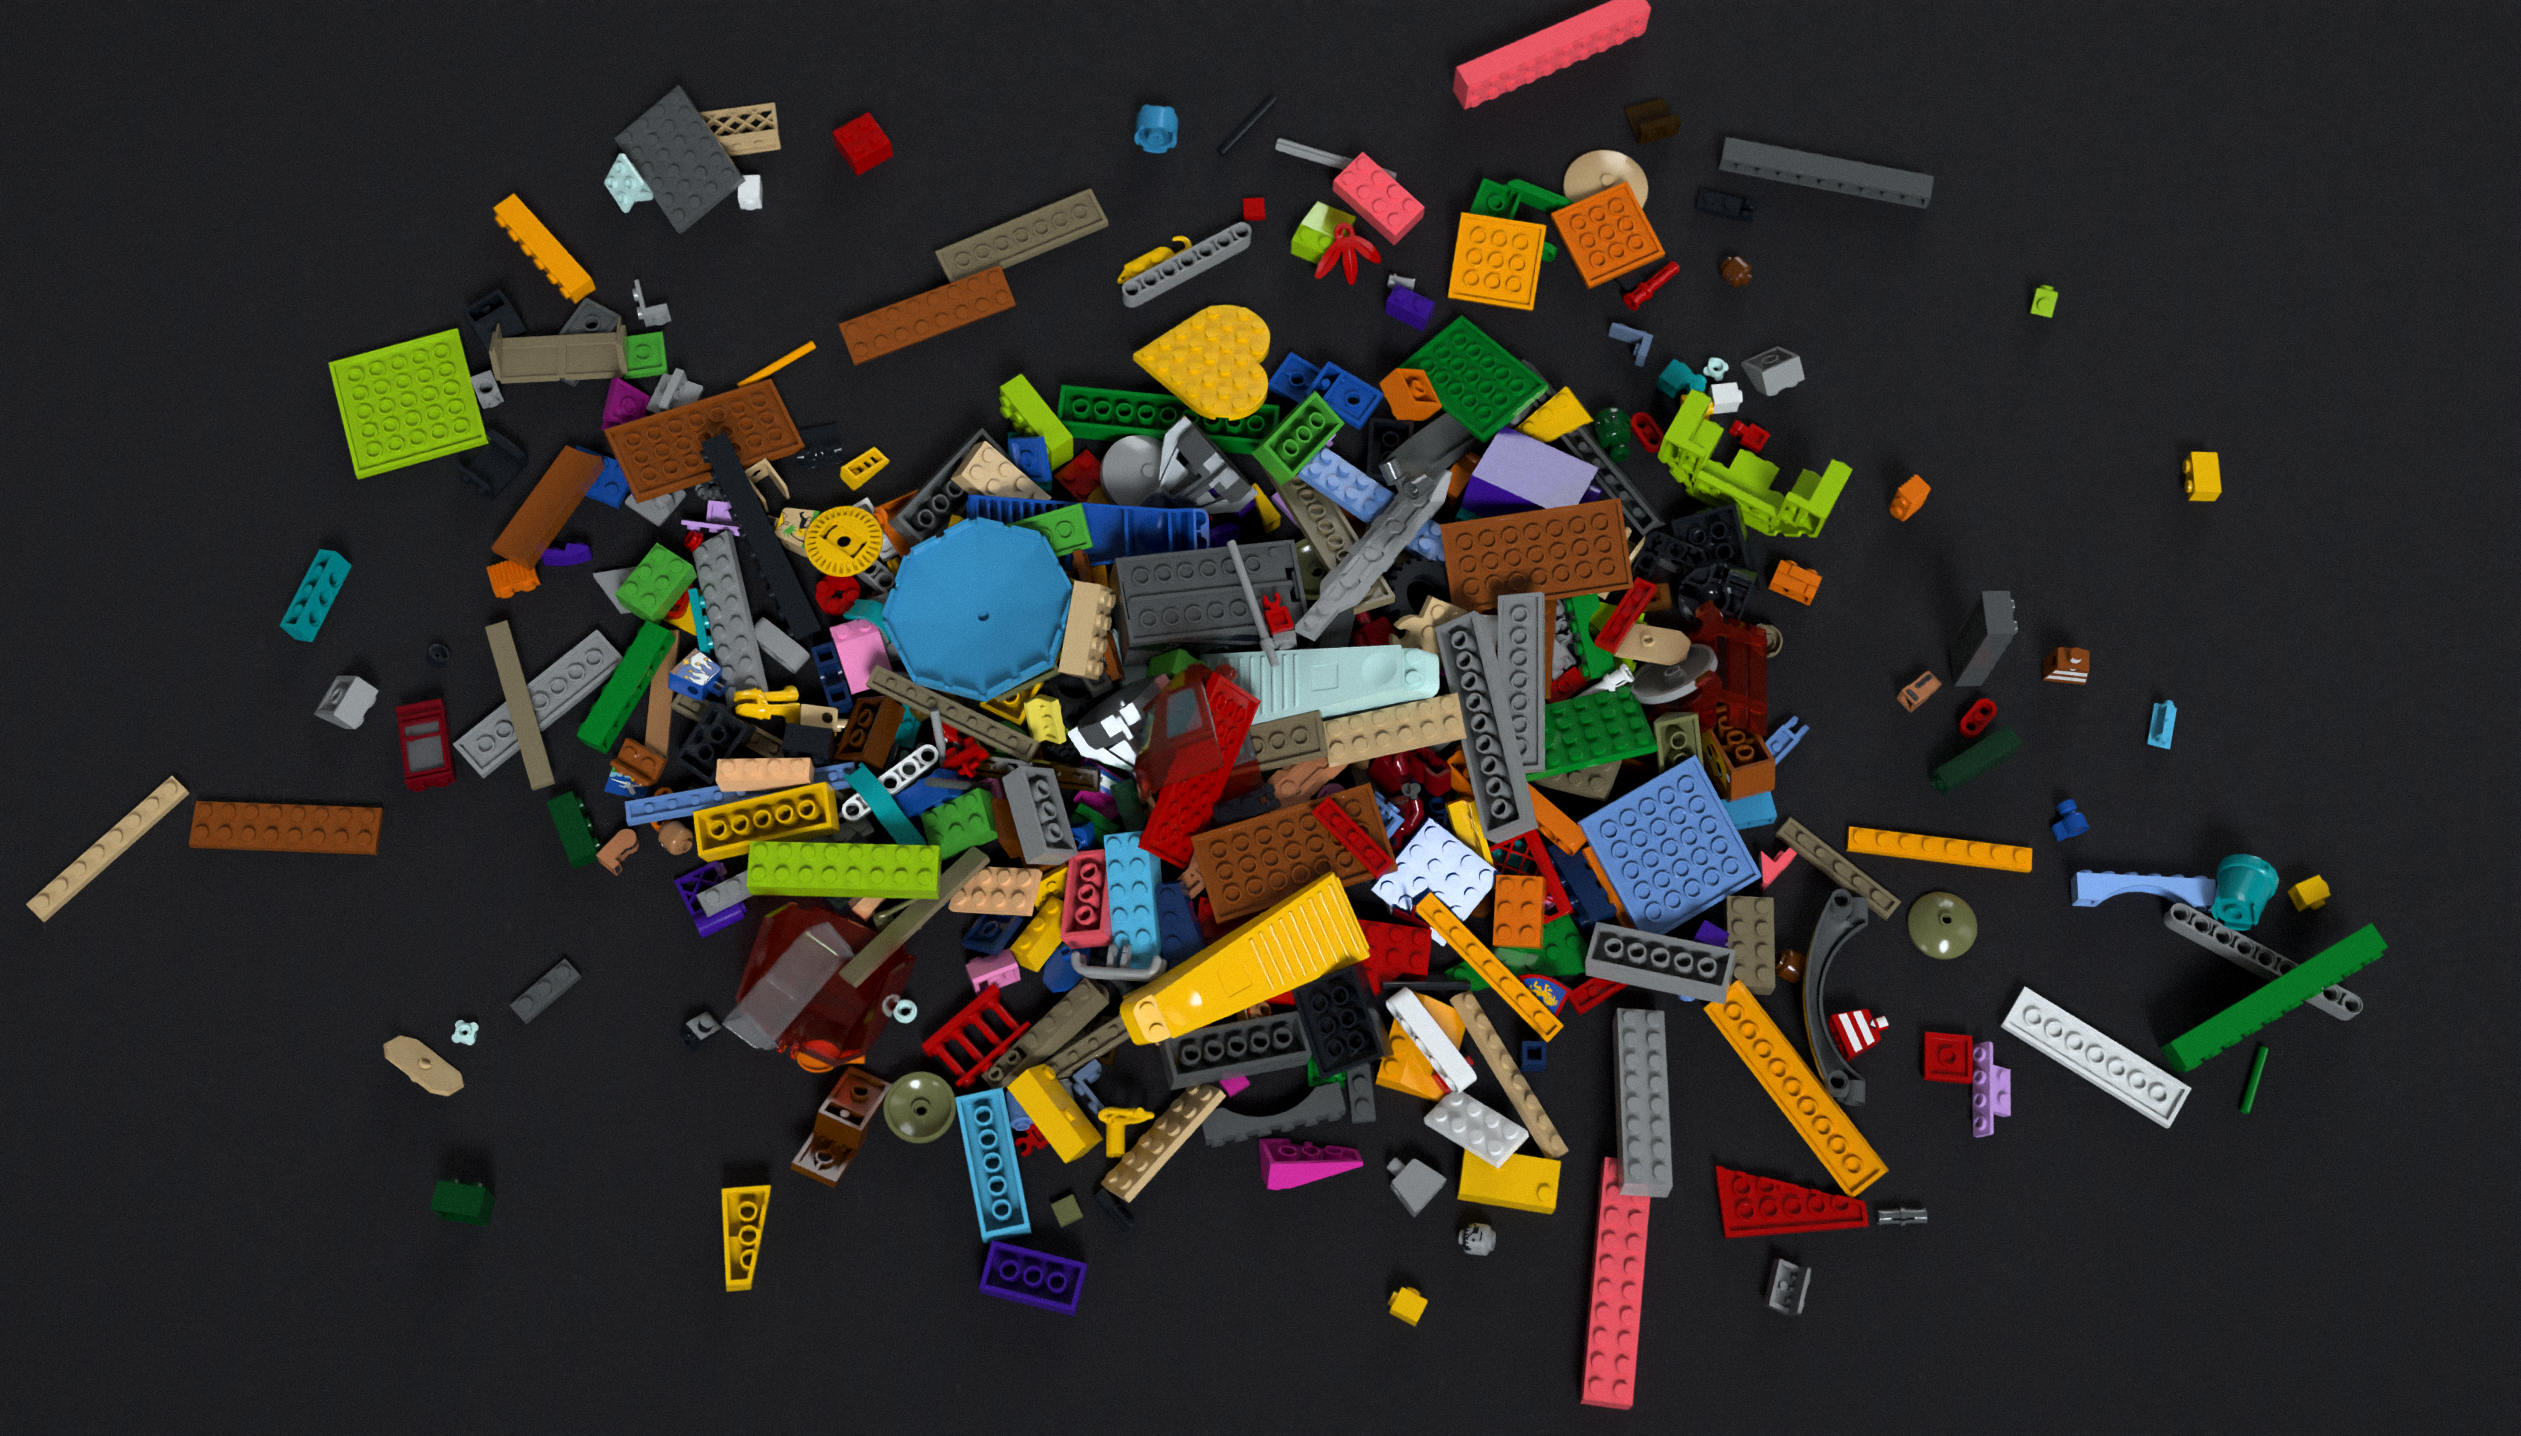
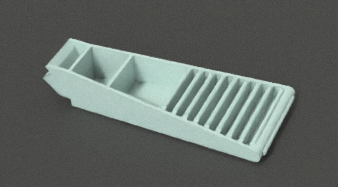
(1332, 679)

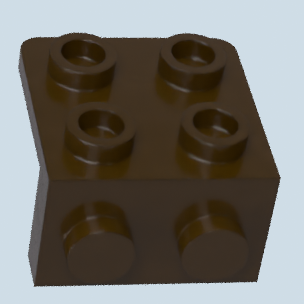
(1652, 121)

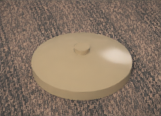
(1601, 171)

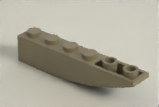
(1047, 1034)

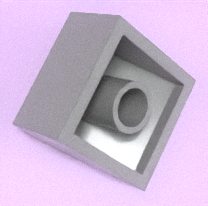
(1774, 370)
(347, 702)

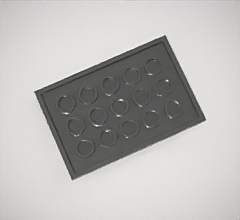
(680, 159)

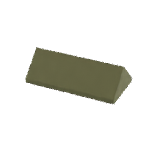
(1677, 738)

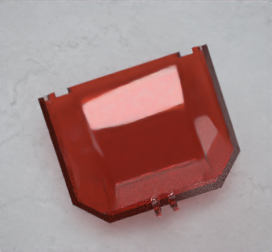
(839, 1019)

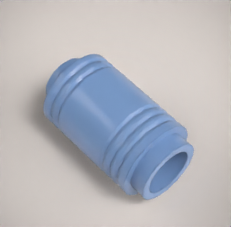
(1018, 1117)

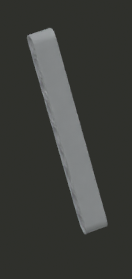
(2250, 960)

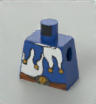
(696, 677)

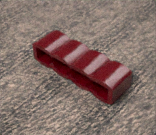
(1430, 770)

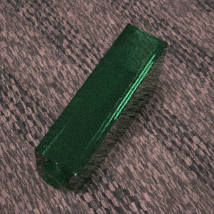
(1976, 760)
(1129, 807)

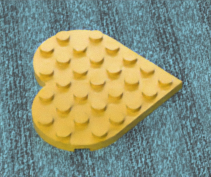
(1213, 361)

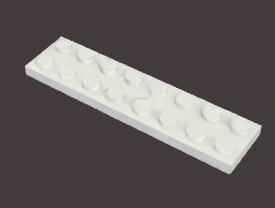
(2096, 1057)

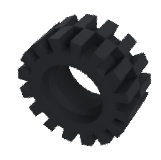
(1062, 753)

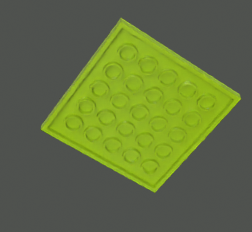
(408, 403)

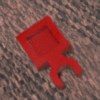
(1277, 617)
(1035, 1138)

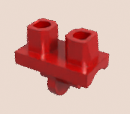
(967, 760)

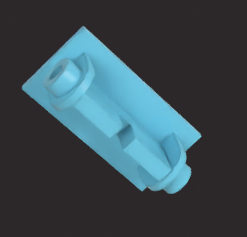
(2162, 724)

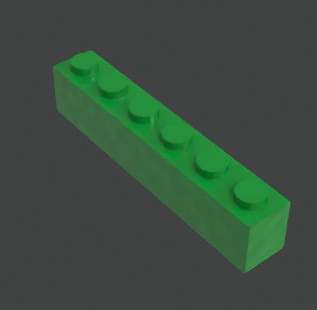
(626, 687)

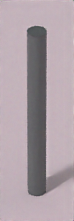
(956, 784)

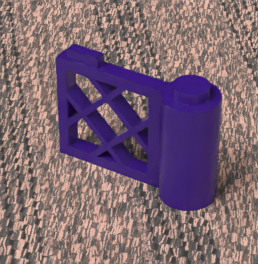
(718, 921)

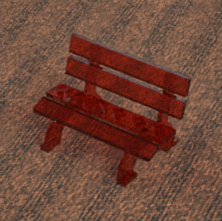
(1710, 685)

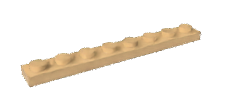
(107, 849)
(1509, 1075)

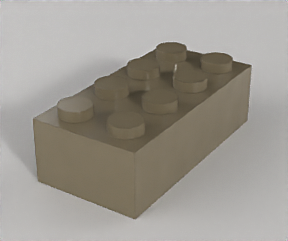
(1752, 936)

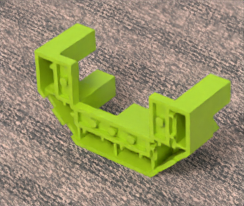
(1748, 479)

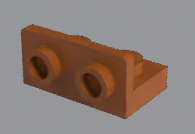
(639, 763)

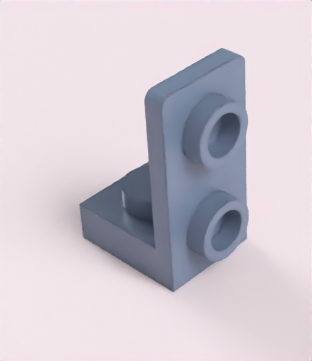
(1637, 337)
(1089, 1074)

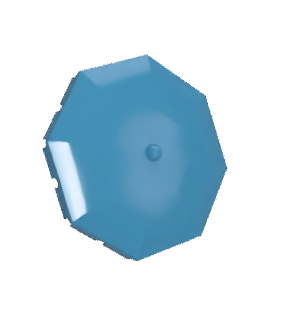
(978, 609)

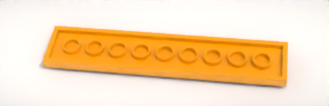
(1796, 1090)

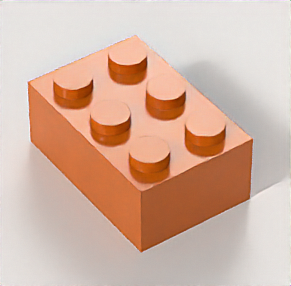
(1519, 911)

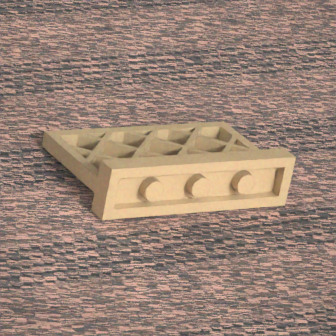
(746, 143)

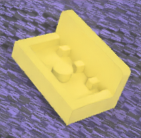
(1045, 719)

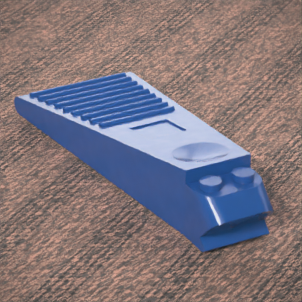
(1114, 529)

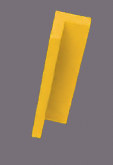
(1467, 827)

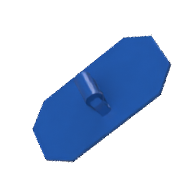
(1058, 970)

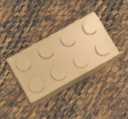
(991, 474)
(1087, 630)

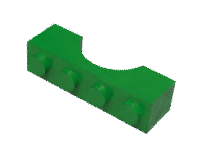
(1594, 660)

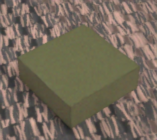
(1066, 1210)

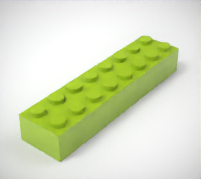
(844, 870)

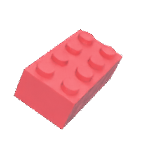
(1378, 198)
(1086, 902)

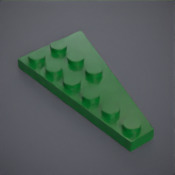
(1562, 954)

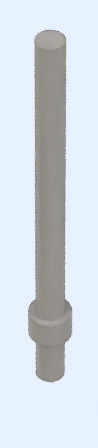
(1267, 643)

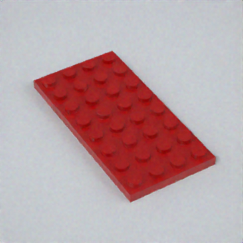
(1187, 805)

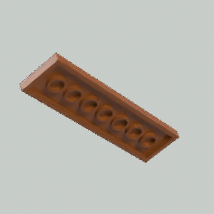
(927, 315)
(286, 827)

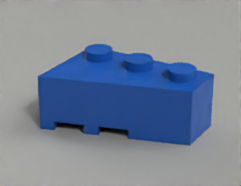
(922, 798)

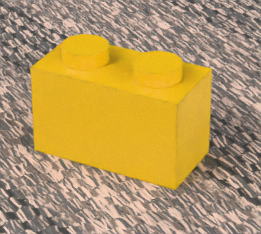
(2202, 476)

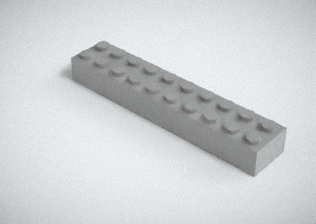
(1491, 740)

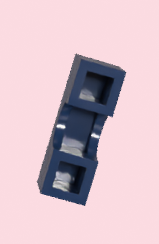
(832, 678)

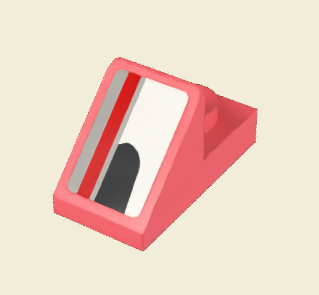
(1772, 868)

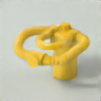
(1116, 1126)

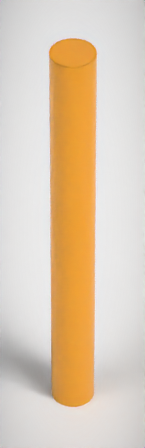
(777, 365)

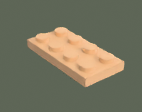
(999, 892)

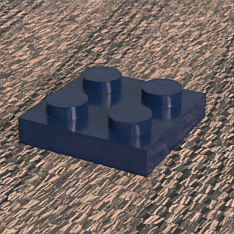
(991, 932)

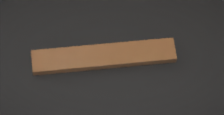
(660, 699)

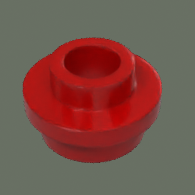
(693, 540)

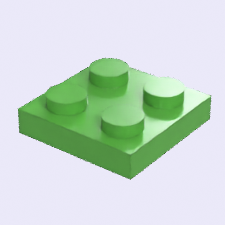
(646, 355)

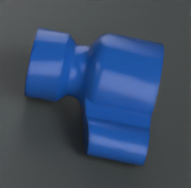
(2072, 823)

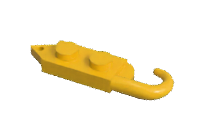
(1150, 260)

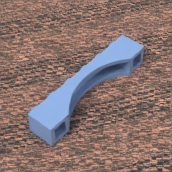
(2092, 888)

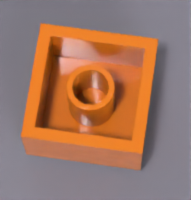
(1410, 394)

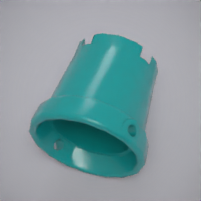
(2243, 890)

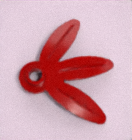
(1346, 246)

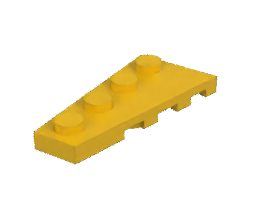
(1555, 418)

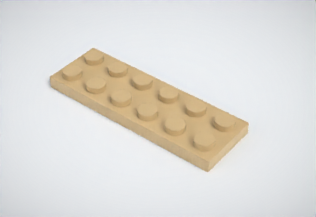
(1394, 729)
(1162, 1140)

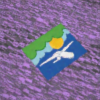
(624, 786)

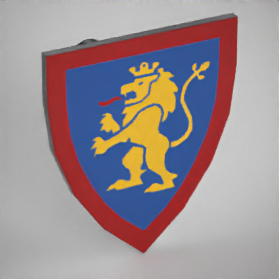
(1547, 990)

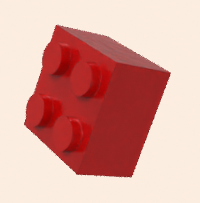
(862, 143)

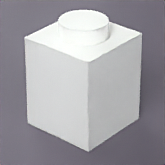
(750, 192)
(1725, 397)

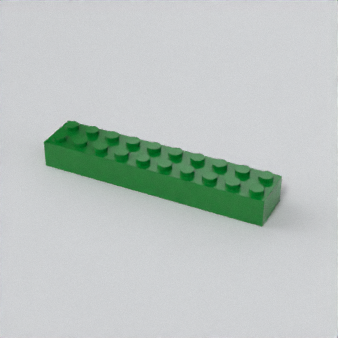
(1120, 414)
(2268, 1002)

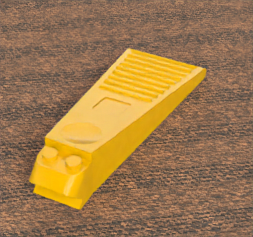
(1269, 955)

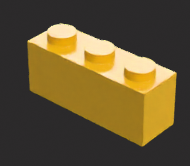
(1040, 936)

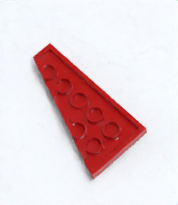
(1774, 1207)

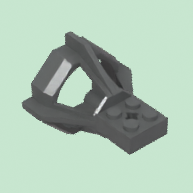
(1179, 485)
(1117, 719)

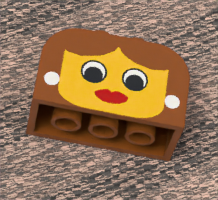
(1737, 760)

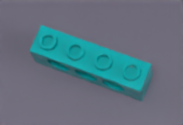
(315, 595)

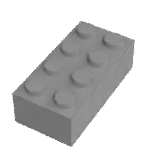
(1039, 815)

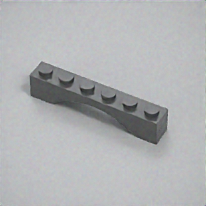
(1321, 1104)

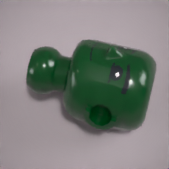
(1613, 432)

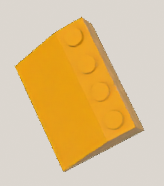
(1408, 1067)

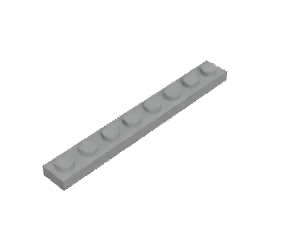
(735, 890)

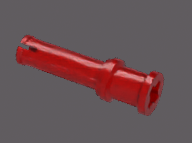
(1645, 290)

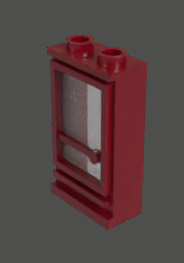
(425, 745)

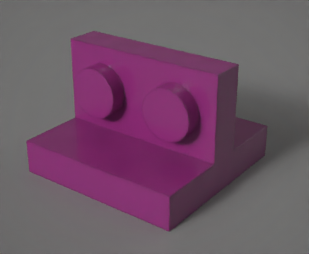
(623, 404)

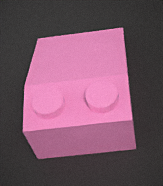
(859, 650)

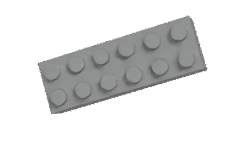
(1660, 962)

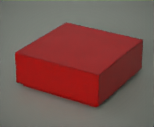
(1253, 209)

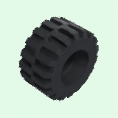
(1072, 696)

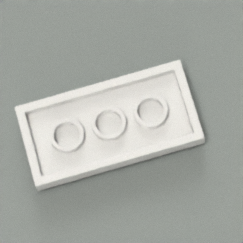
(1476, 1128)

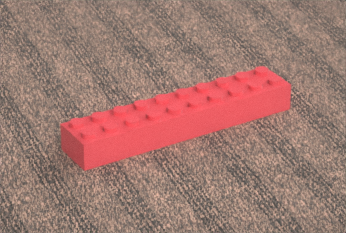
(1549, 50)
(1614, 1294)

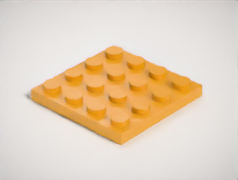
(1497, 261)

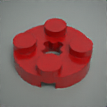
(833, 605)

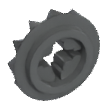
(704, 492)

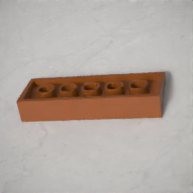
(548, 507)

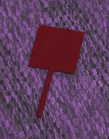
(1409, 920)

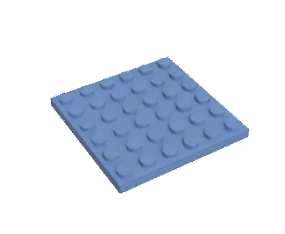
(1669, 848)

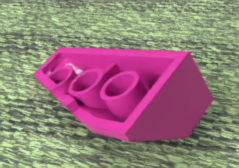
(1293, 1165)

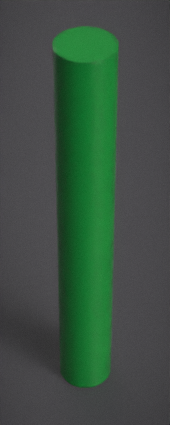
(2254, 1080)

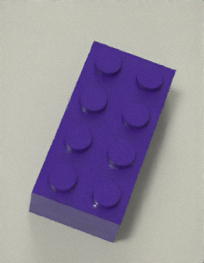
(1033, 1278)

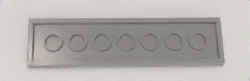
(729, 616)
(1523, 671)
(551, 695)

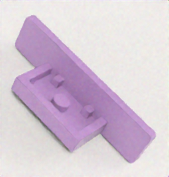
(716, 520)
(1990, 1090)

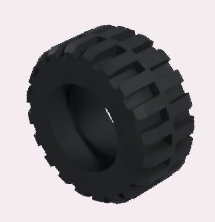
(1414, 573)

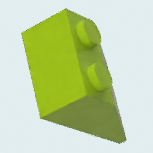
(1317, 230)

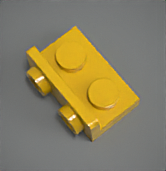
(1052, 885)

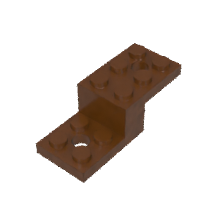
(841, 1127)

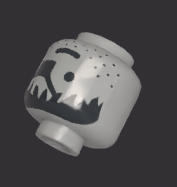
(1477, 1239)

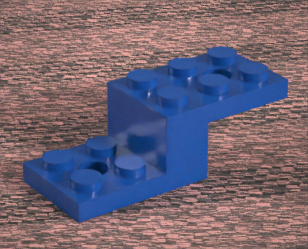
(1332, 385)

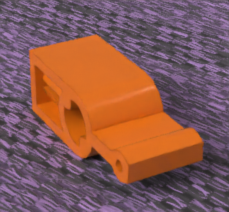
(1460, 477)

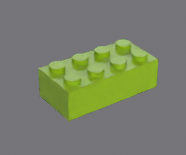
(1034, 418)

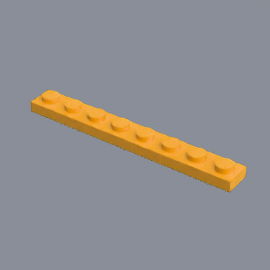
(1939, 849)
(1488, 967)

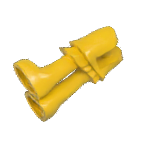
(757, 704)

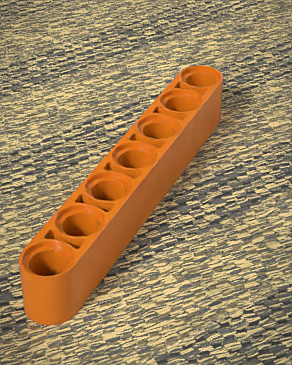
(1552, 821)

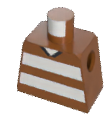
(2070, 665)

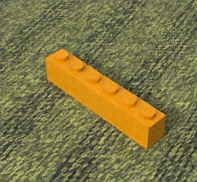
(544, 248)

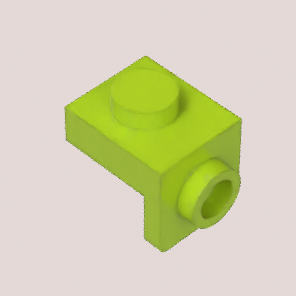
(2044, 301)

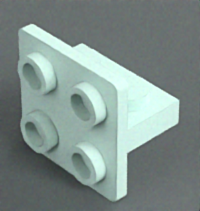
(627, 184)

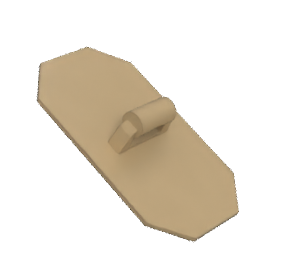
(1654, 645)
(423, 1065)

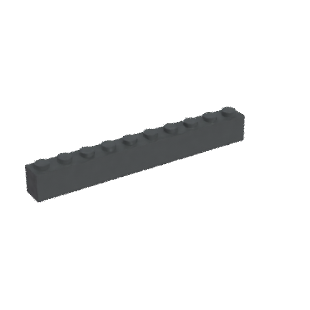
(1826, 172)
(1609, 474)

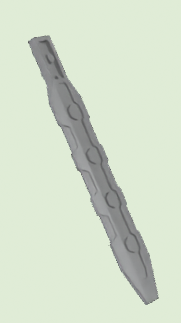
(1372, 556)

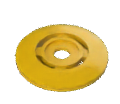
(850, 522)

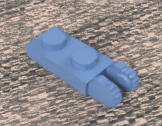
(1784, 740)

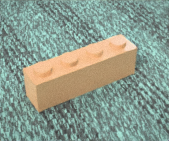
(764, 774)

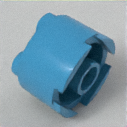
(1156, 128)

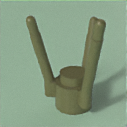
(885, 917)

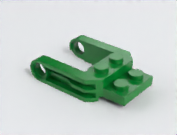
(1503, 201)

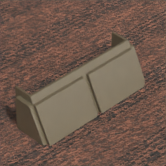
(559, 356)

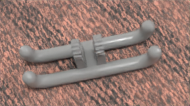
(1124, 972)

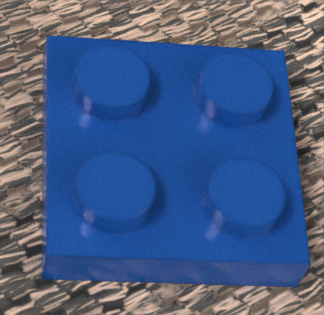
(1030, 457)

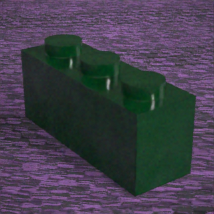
(574, 829)

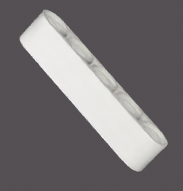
(897, 774)
(1431, 1040)

